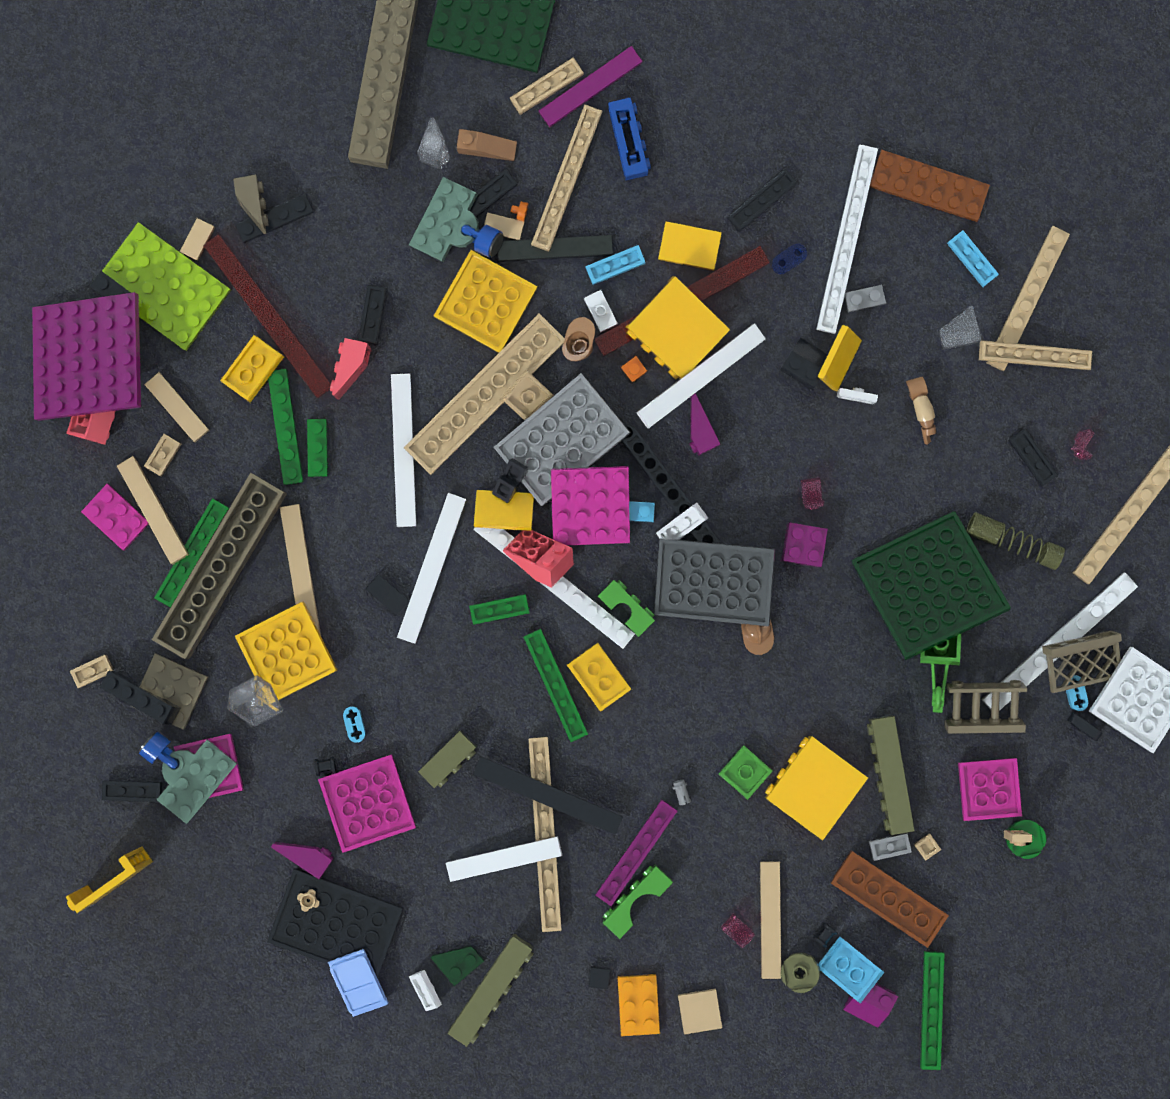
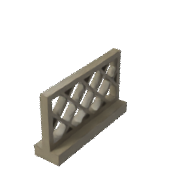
(1084, 645)

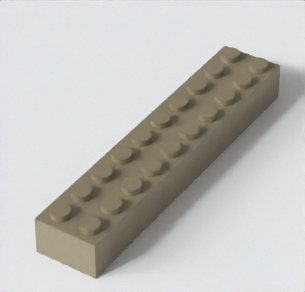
(382, 82)
(219, 566)

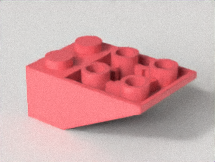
(352, 363)
(540, 557)

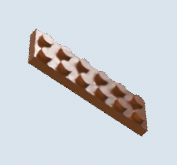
(929, 185)
(889, 899)

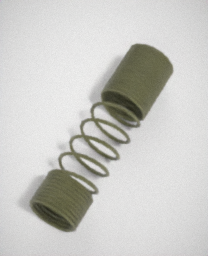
(990, 531)

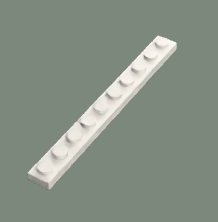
(847, 239)
(570, 595)
(1073, 629)

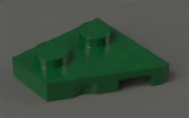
(458, 963)

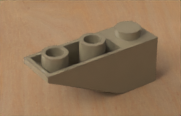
(249, 196)

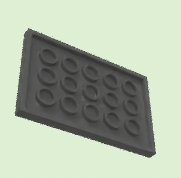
(714, 581)

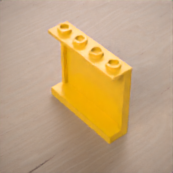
(677, 329)
(815, 787)
(132, 863)

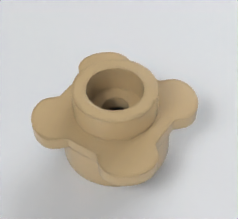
(305, 906)

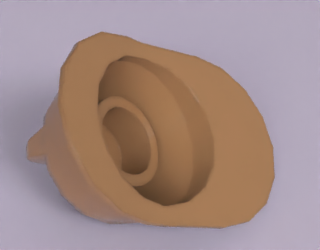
(579, 339)
(758, 638)

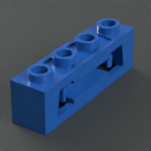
(622, 108)

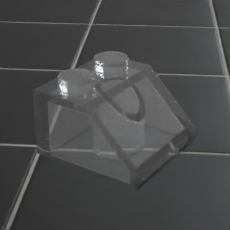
(433, 147)
(254, 701)

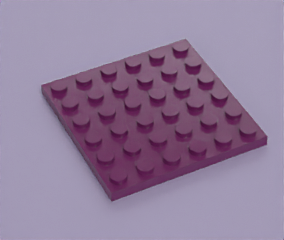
(86, 356)

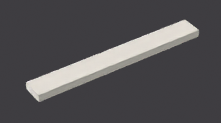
(700, 376)
(402, 459)
(431, 568)

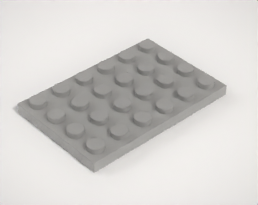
(563, 433)

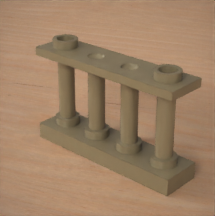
(994, 723)

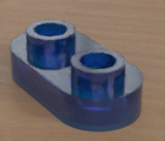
(789, 258)

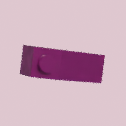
(701, 432)
(307, 857)

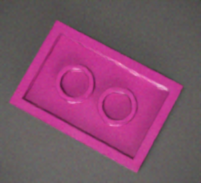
(115, 517)

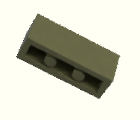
(448, 760)

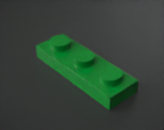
(317, 447)
(499, 609)

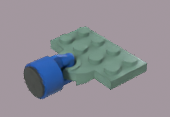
(452, 224)
(189, 775)

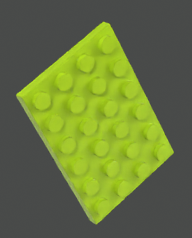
(171, 288)

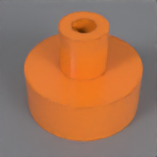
(521, 211)

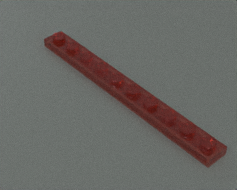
(701, 289)
(268, 316)

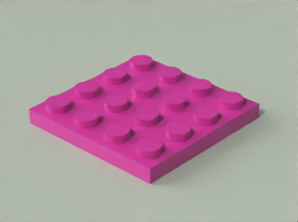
(590, 505)
(367, 803)

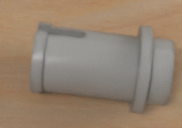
(681, 791)

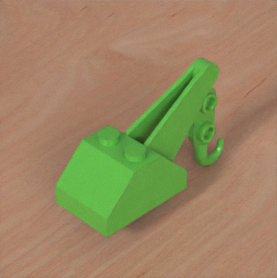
(943, 653)

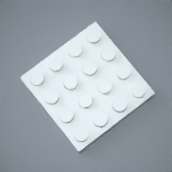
(1136, 700)

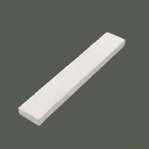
(504, 858)

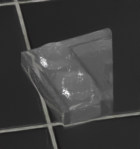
(961, 330)

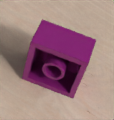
(804, 545)

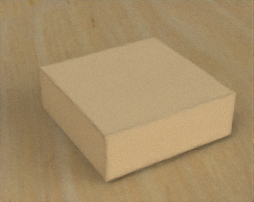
(927, 846)

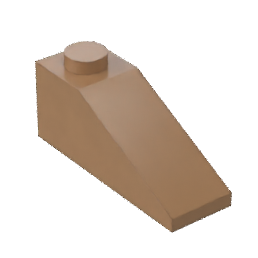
(485, 145)

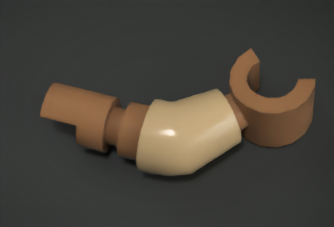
(923, 407)

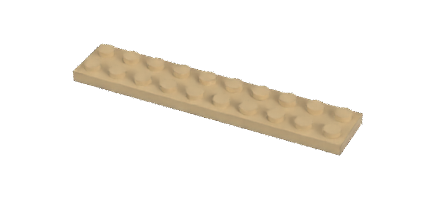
(483, 394)

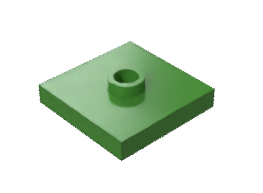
(745, 772)

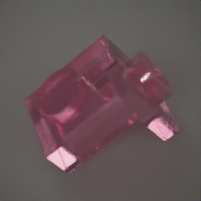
(1082, 440)
(811, 493)
(738, 931)

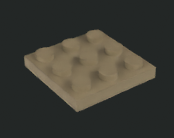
(176, 684)

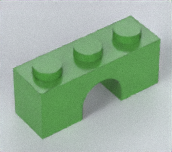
(616, 594)

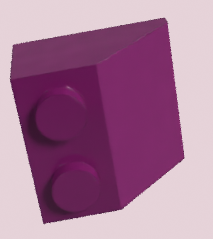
(874, 1007)

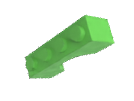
(619, 918)

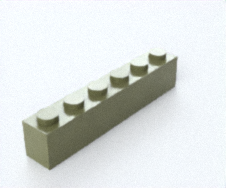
(891, 775)
(490, 990)

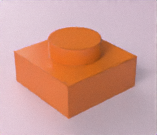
(634, 369)

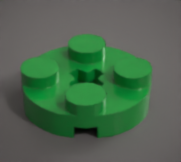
(1033, 848)

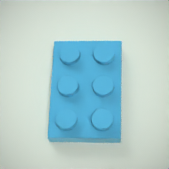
(850, 969)

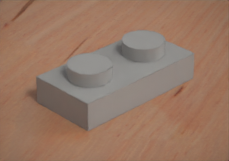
(864, 298)
(890, 846)

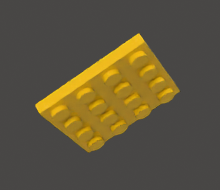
(485, 301)
(287, 651)

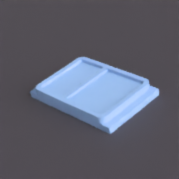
(357, 983)

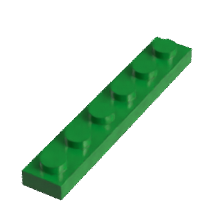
(285, 427)
(195, 547)
(555, 685)
(932, 1010)

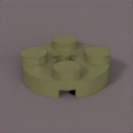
(793, 980)

